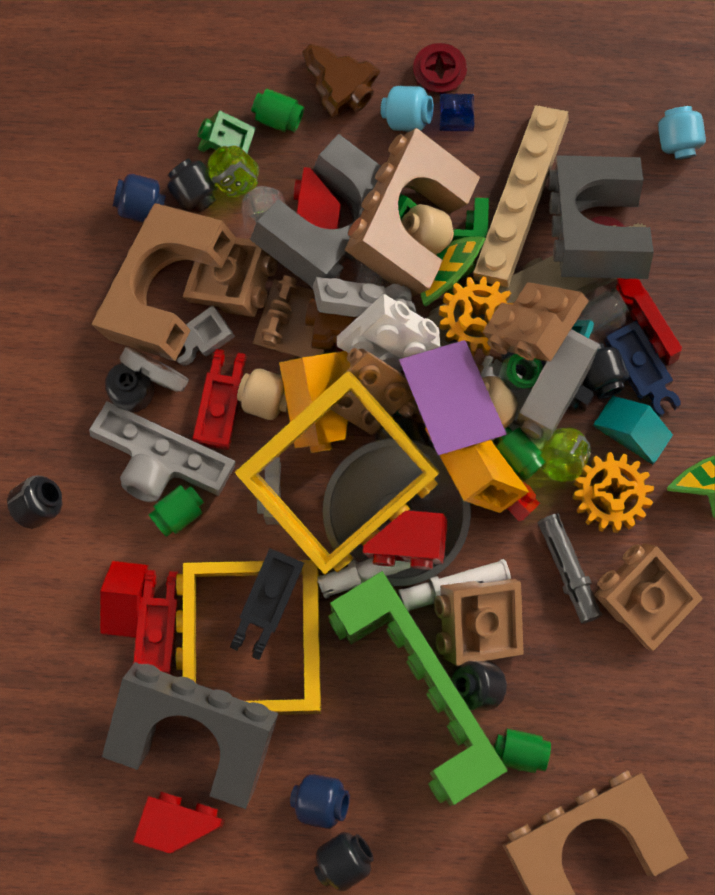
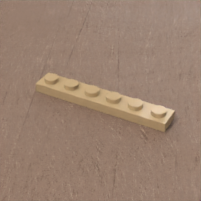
(521, 196)

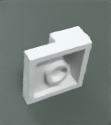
(390, 332)

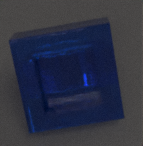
(456, 112)

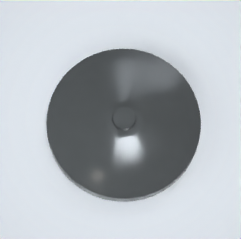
(371, 480)

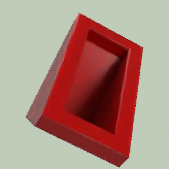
(121, 598)

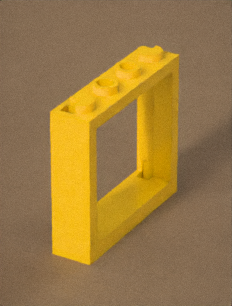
(288, 520)
(187, 625)

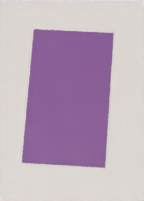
(452, 397)

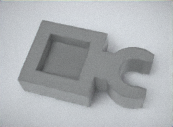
(207, 334)
(272, 478)

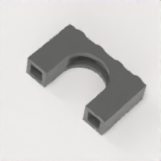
(589, 247)
(312, 249)
(238, 726)

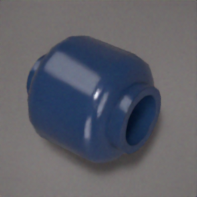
(136, 197)
(320, 801)

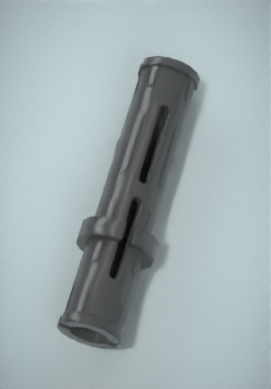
(566, 561)

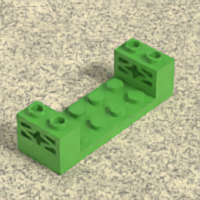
(376, 604)

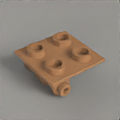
(283, 320)
(382, 382)

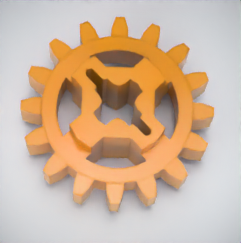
(470, 302)
(613, 507)

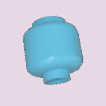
(407, 108)
(681, 132)

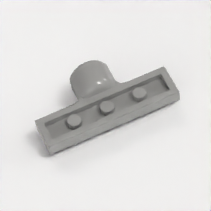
(158, 455)

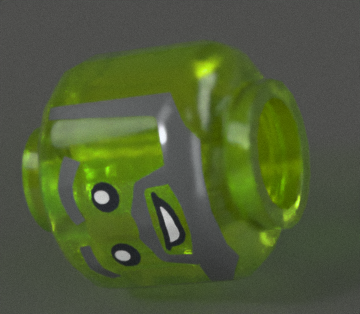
(233, 171)
(565, 454)

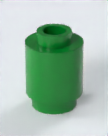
(277, 111)
(531, 372)
(520, 453)
(176, 510)
(523, 750)

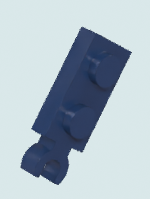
(645, 368)

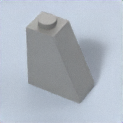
(557, 386)

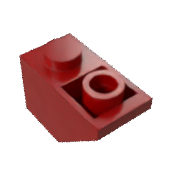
(316, 202)
(410, 538)
(172, 826)

